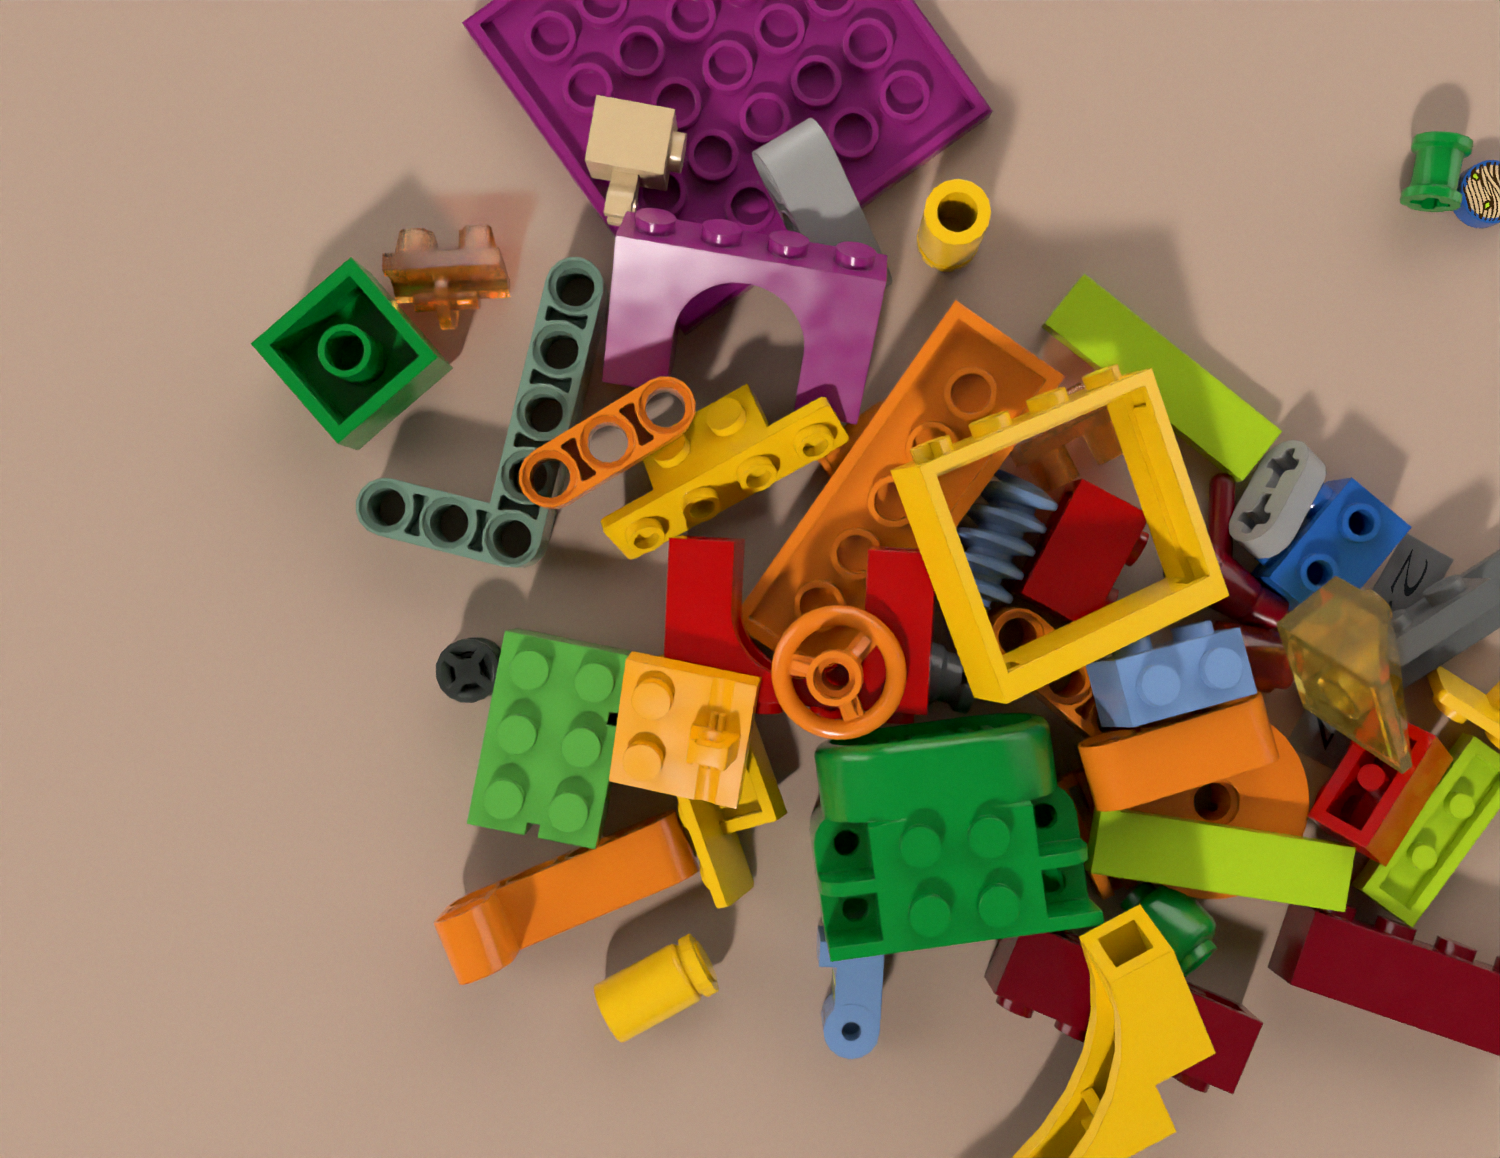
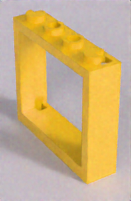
(1167, 503)

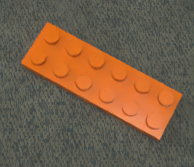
(954, 380)

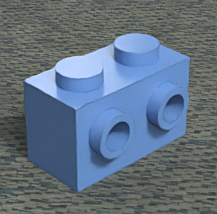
(1171, 677)

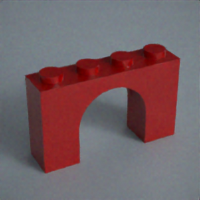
(709, 630)

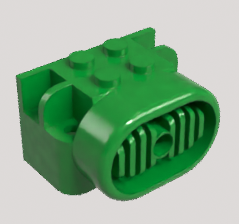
(945, 837)

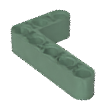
(538, 383)

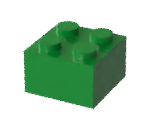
(352, 355)

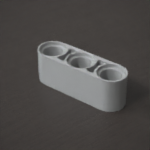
(812, 188)

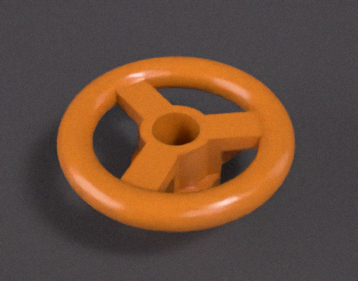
(855, 720)

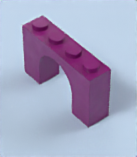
(670, 261)

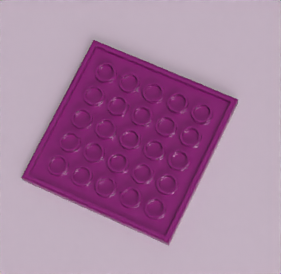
(736, 81)

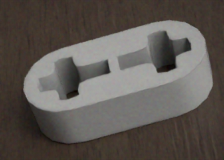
(1277, 499)

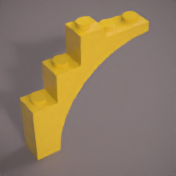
(1136, 1037)

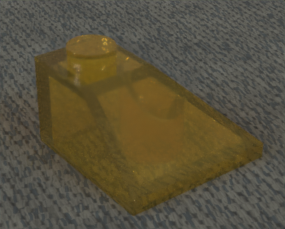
(1350, 667)

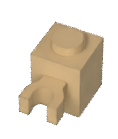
(632, 149)

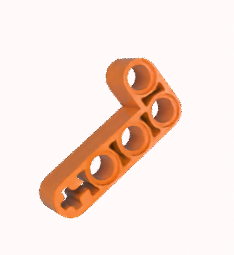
(497, 921)

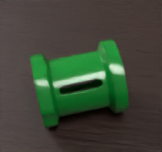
(1436, 171)

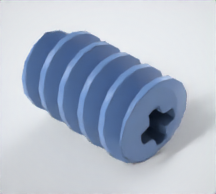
(1002, 532)

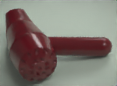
(1248, 598)

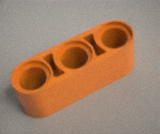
(624, 414)
(1177, 753)

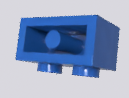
(1341, 536)

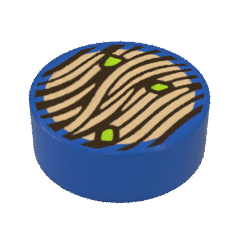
(1480, 195)

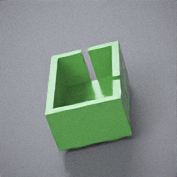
(549, 738)

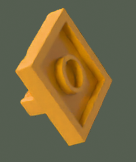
(684, 729)

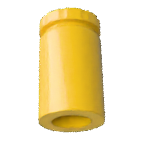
(953, 224)
(656, 988)

